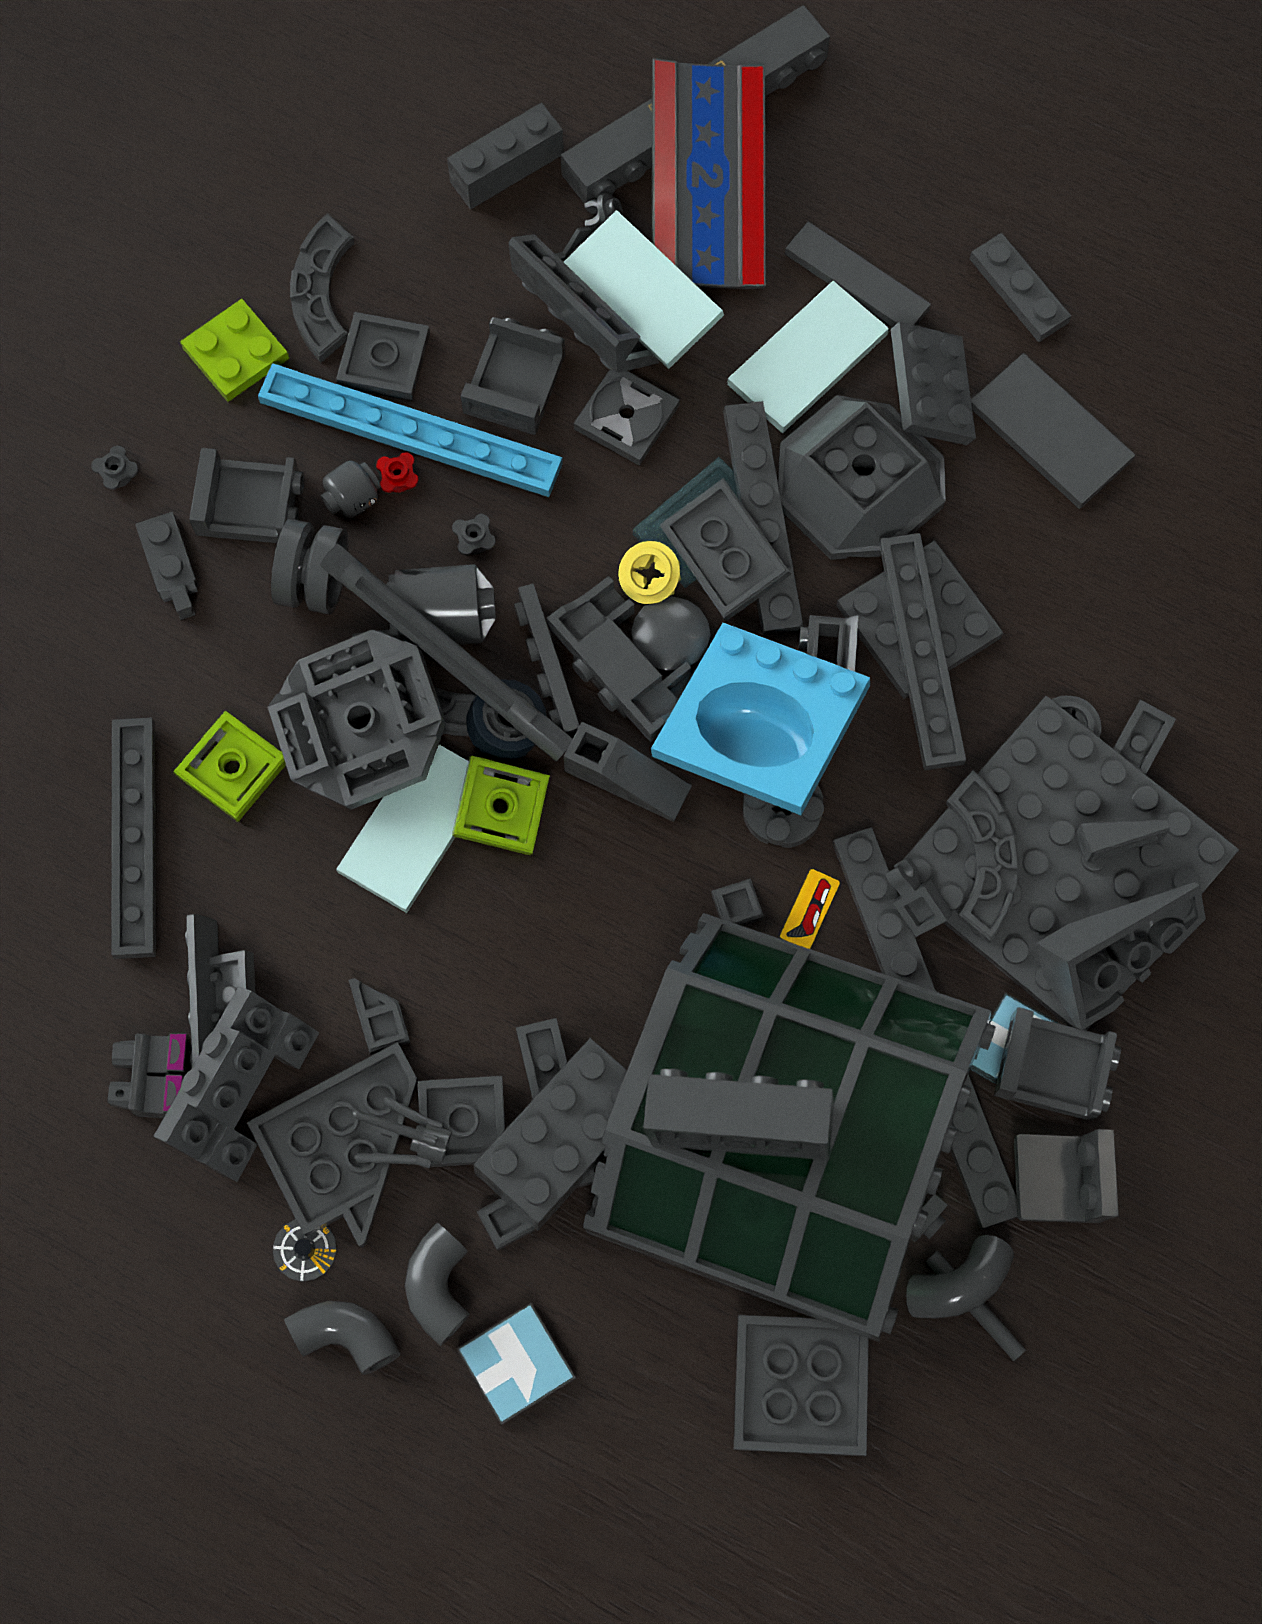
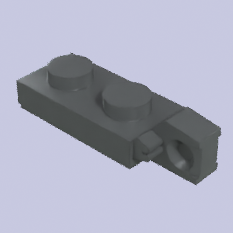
(168, 562)

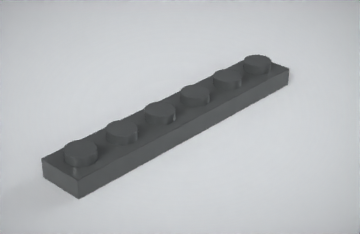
(760, 496)
(922, 652)
(133, 839)

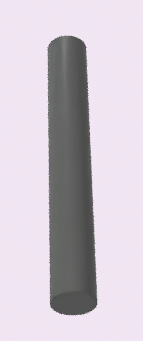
(983, 1314)

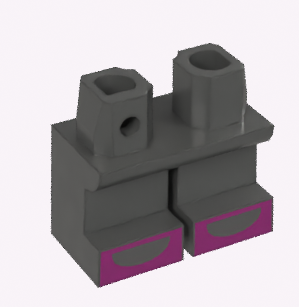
(156, 1075)

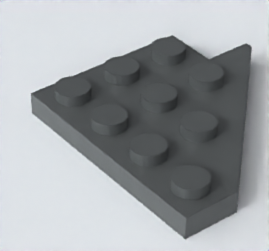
(315, 1142)

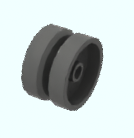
(298, 568)

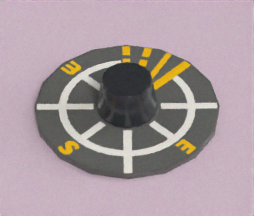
(303, 1256)

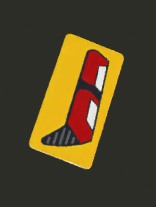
(809, 909)

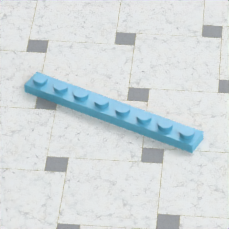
(410, 430)

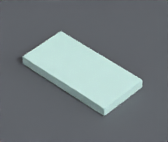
(644, 289)
(808, 356)
(408, 834)

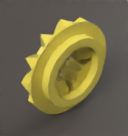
(640, 558)

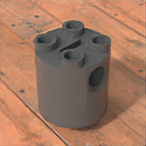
(450, 597)

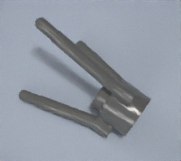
(428, 1140)

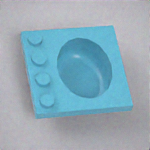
(761, 718)

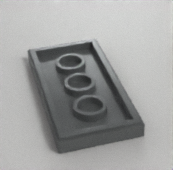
(1051, 430)

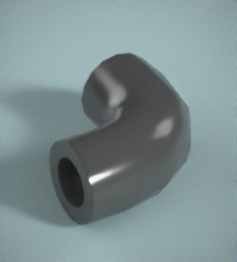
(428, 1284)
(963, 1287)
(345, 1326)

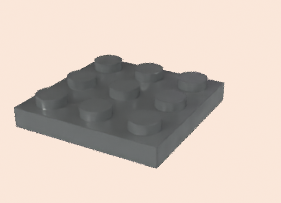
(961, 617)
(800, 1387)

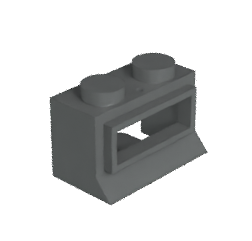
(843, 628)

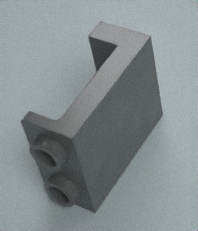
(514, 375)
(244, 498)
(1057, 1066)

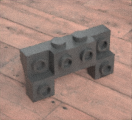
(613, 662)
(227, 1076)

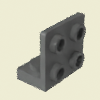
(1066, 1177)

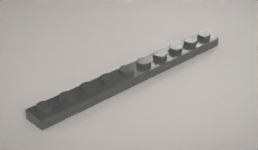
(901, 958)

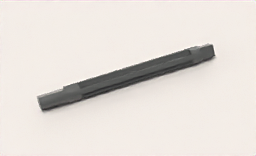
(446, 652)

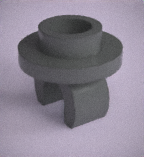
(603, 207)

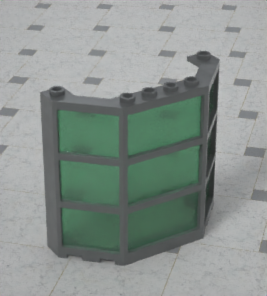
(778, 1226)

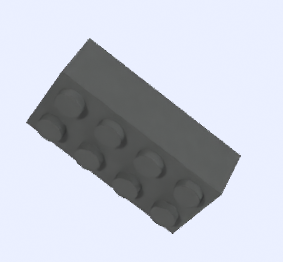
(739, 1115)
(555, 1137)

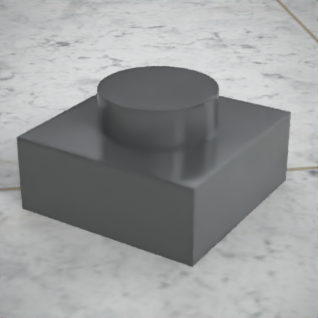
(934, 1220)

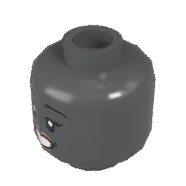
(350, 489)

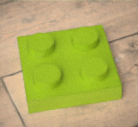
(234, 350)

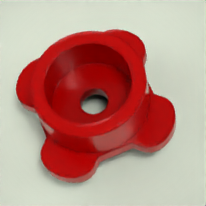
(397, 483)

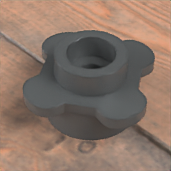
(115, 478)
(478, 544)

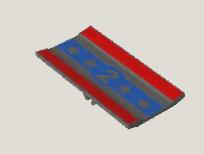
(710, 171)

